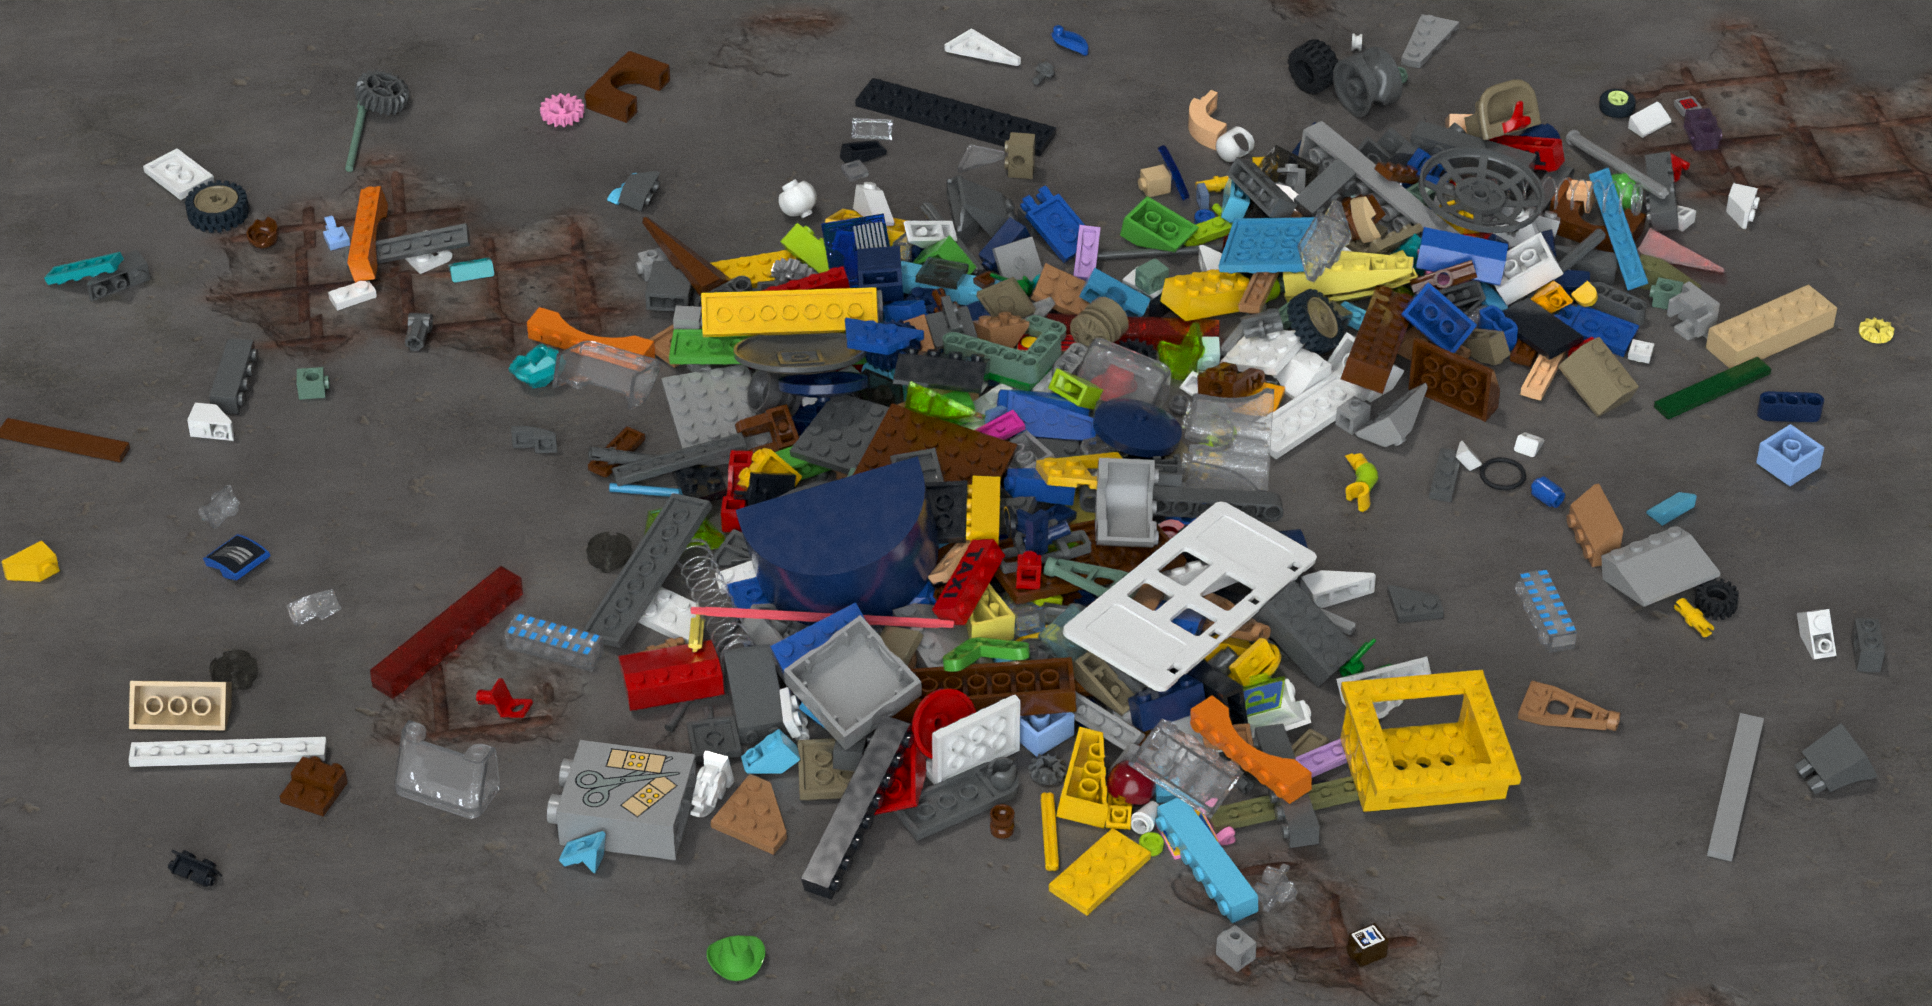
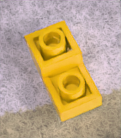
(1118, 813)

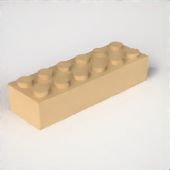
(1771, 327)

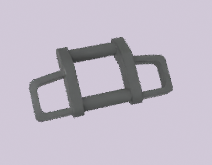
(1060, 544)

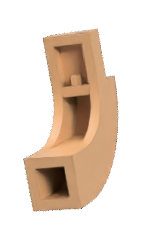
(1201, 125)

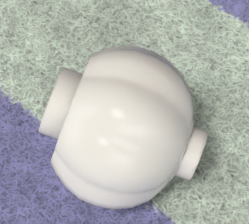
(797, 198)

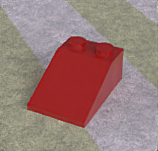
(907, 783)

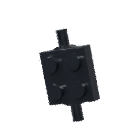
(765, 487)

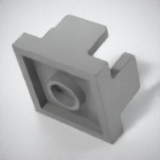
(1695, 310)

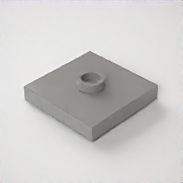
(1018, 259)

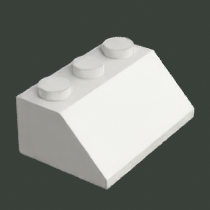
(1339, 358)

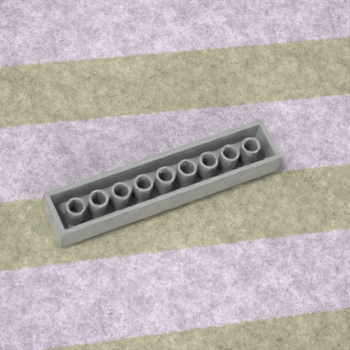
(1323, 146)

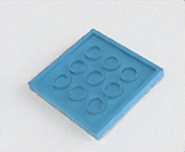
(1264, 245)

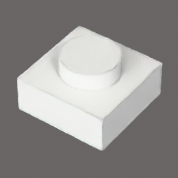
(1640, 351)

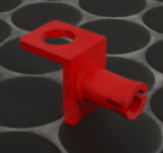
(503, 701)

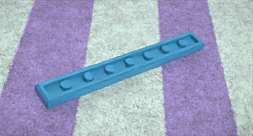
(1619, 231)

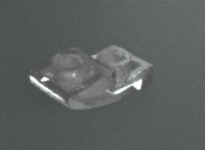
(317, 604)

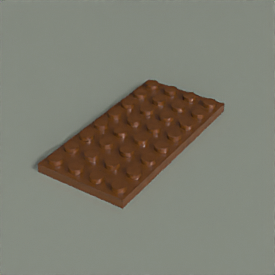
(1105, 556)

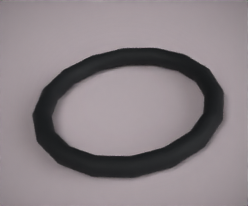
(1502, 487)

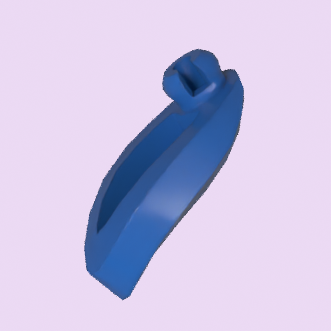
(1070, 40)

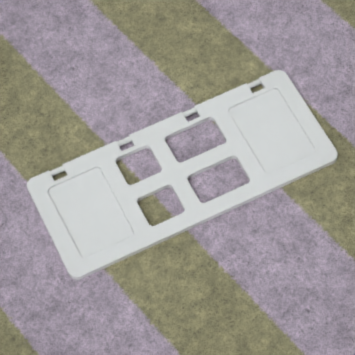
(1146, 640)

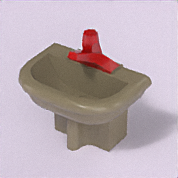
(1504, 110)

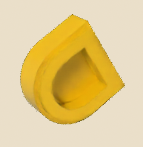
(1585, 295)

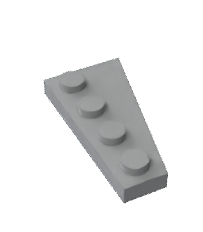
(1426, 39)

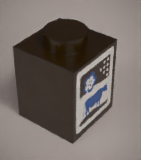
(1367, 945)

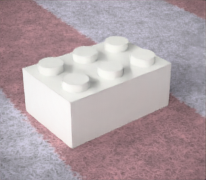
(1527, 269)

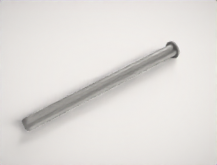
(1574, 138)

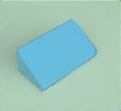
(1672, 507)

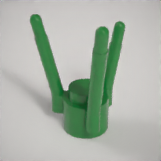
(1025, 284)
(1355, 665)

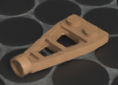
(1249, 631)
(1539, 697)

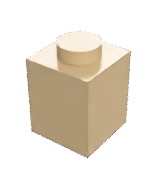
(1155, 181)

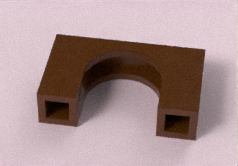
(630, 69)
(1576, 229)

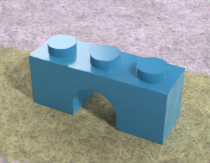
(1103, 285)

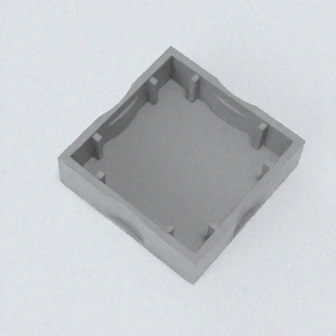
(852, 682)

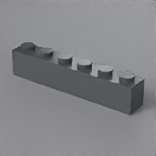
(1297, 819)

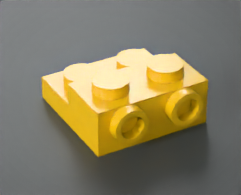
(766, 461)

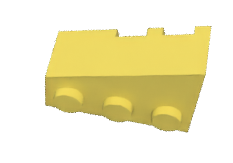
(991, 618)

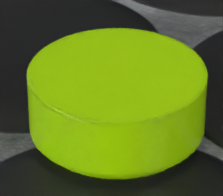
(1152, 842)

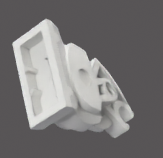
(711, 783)

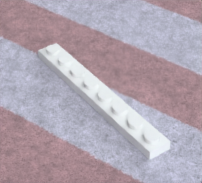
(226, 751)

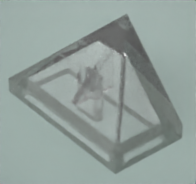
(872, 129)

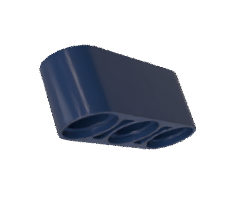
(1790, 406)

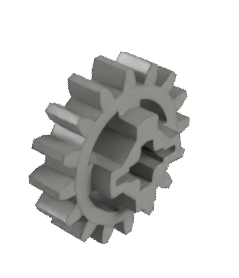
(790, 270)

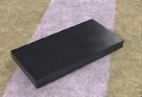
(1542, 329)

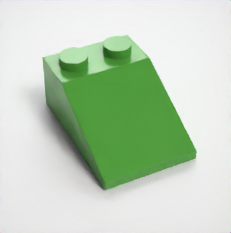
(1156, 227)

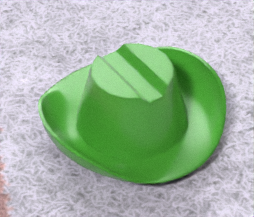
(736, 957)

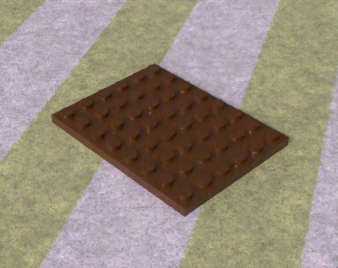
(959, 449)

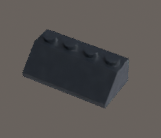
(942, 370)

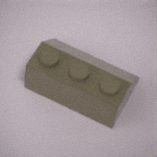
(1598, 377)

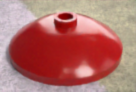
(942, 704)

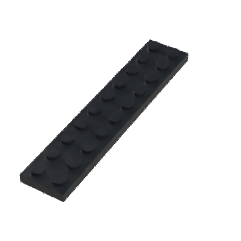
(950, 114)

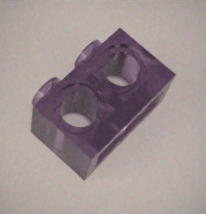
(1702, 129)

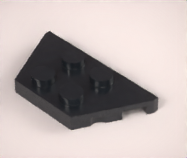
(700, 482)

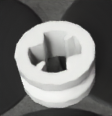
(1356, 42)

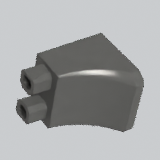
(1835, 761)

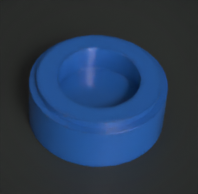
(1203, 215)

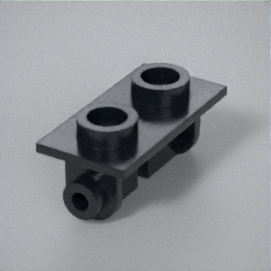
(202, 870)

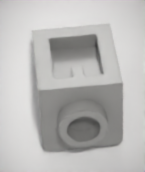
(1295, 177)

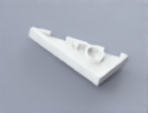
(978, 46)

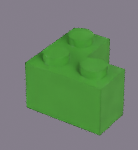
(947, 250)

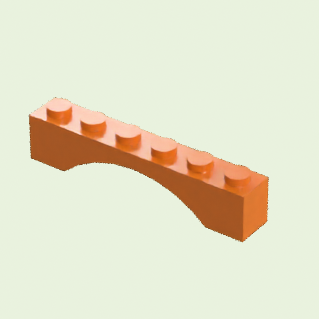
(362, 252)
(551, 329)
(1281, 775)

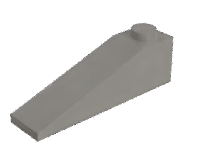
(1395, 421)

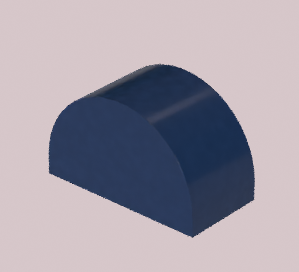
(845, 542)

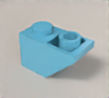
(771, 755)

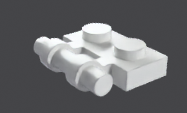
(793, 717)

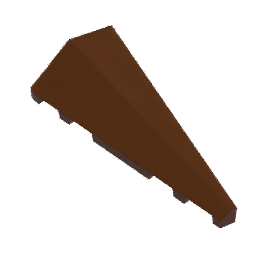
(697, 270)

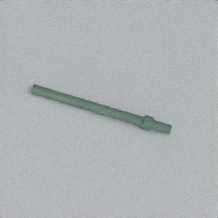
(355, 138)

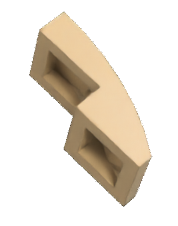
(1362, 214)

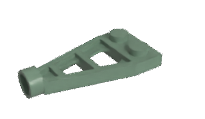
(1065, 569)

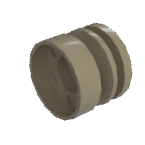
(1100, 319)

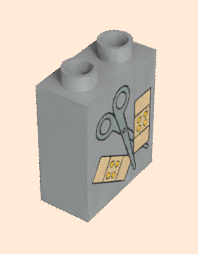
(629, 794)

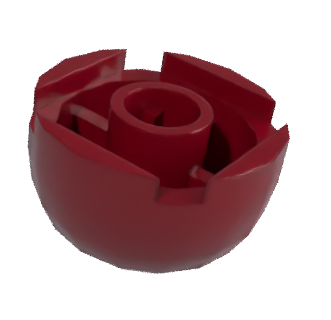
(1130, 784)

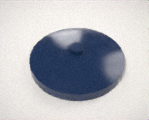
(823, 385)
(1137, 427)

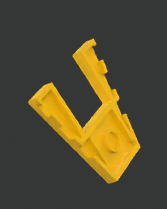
(1071, 470)

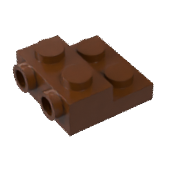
(314, 785)

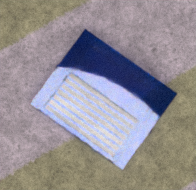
(846, 236)

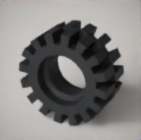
(1716, 608)

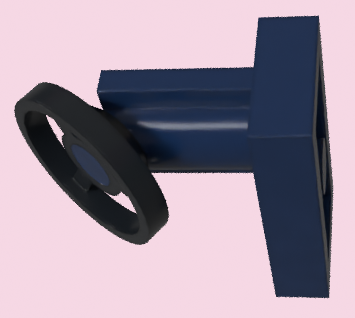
(1034, 527)

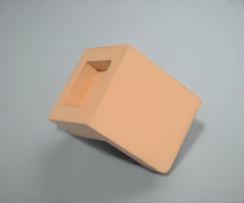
(1581, 193)

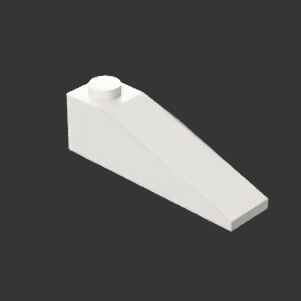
(1303, 372)
(1409, 668)

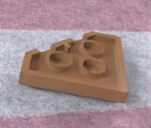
(753, 816)

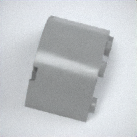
(1126, 503)

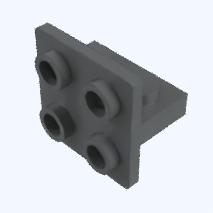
(949, 320)

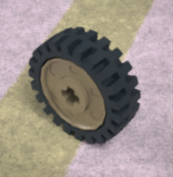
(217, 206)
(1315, 321)

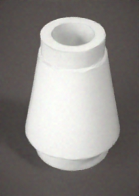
(1144, 819)

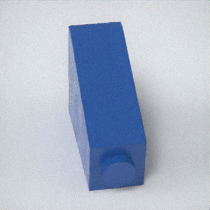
(1029, 483)

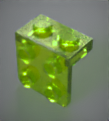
(1182, 358)

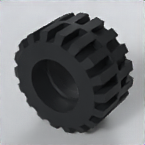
(1312, 66)

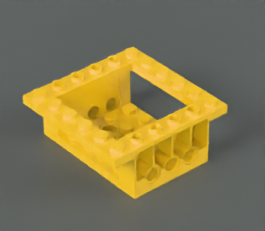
(1473, 745)

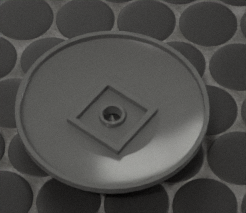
(797, 353)

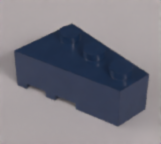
(1171, 705)

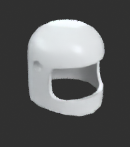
(1228, 148)

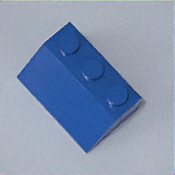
(1438, 318)

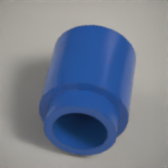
(1547, 492)

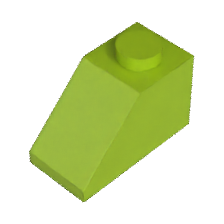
(1075, 389)

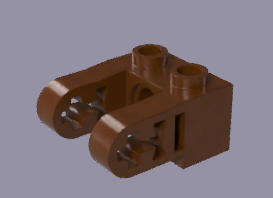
(1227, 383)
(776, 422)

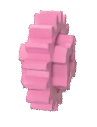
(562, 110)

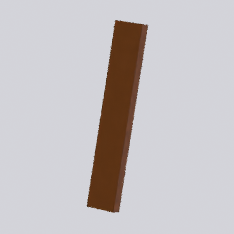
(64, 440)

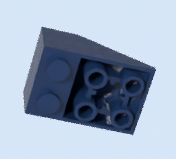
(881, 270)

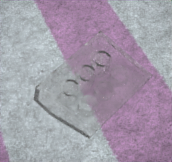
(1186, 768)

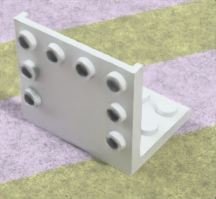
(975, 740)

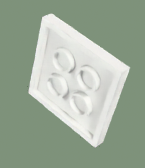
(1265, 353)

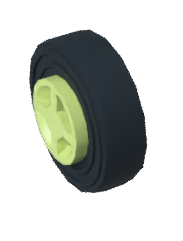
(1617, 103)

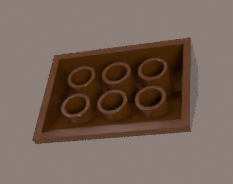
(1454, 380)

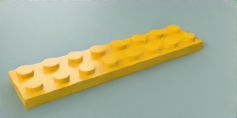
(785, 311)

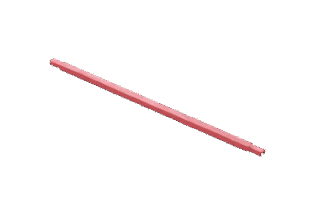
(815, 617)

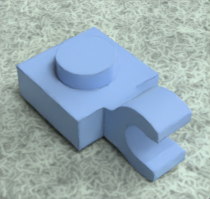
(335, 236)

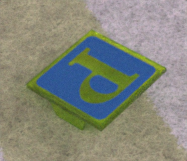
(1263, 694)

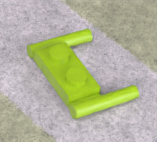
(1210, 229)

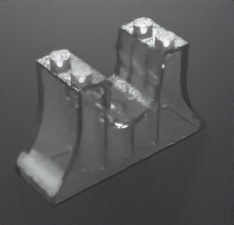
(1240, 437)

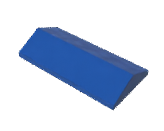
(1445, 249)

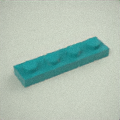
(83, 268)

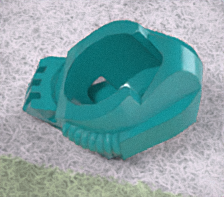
(534, 374)

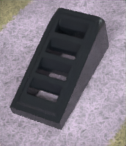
(861, 151)

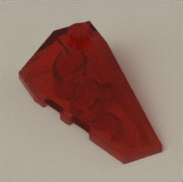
(1675, 254)

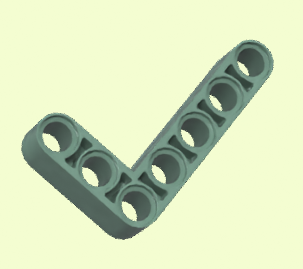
(1010, 362)

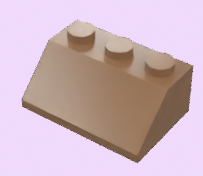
(1595, 525)

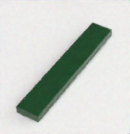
(1712, 388)

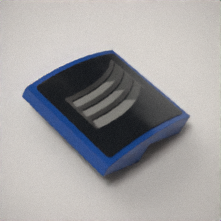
(237, 557)

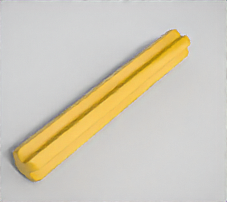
(1049, 831)

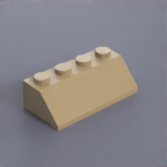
(179, 705)

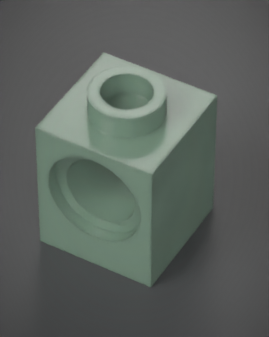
(1151, 276)
(1664, 291)
(312, 383)

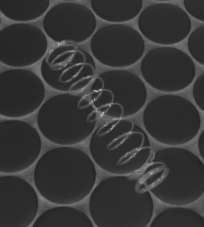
(1634, 194)
(725, 601)

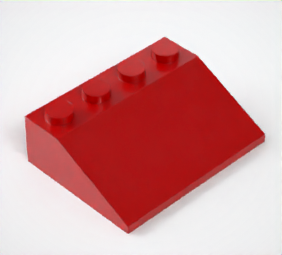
(671, 675)

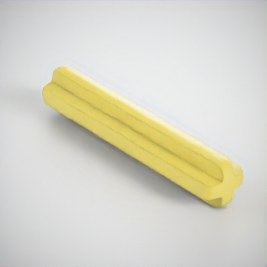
(696, 633)

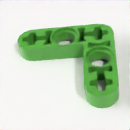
(978, 647)

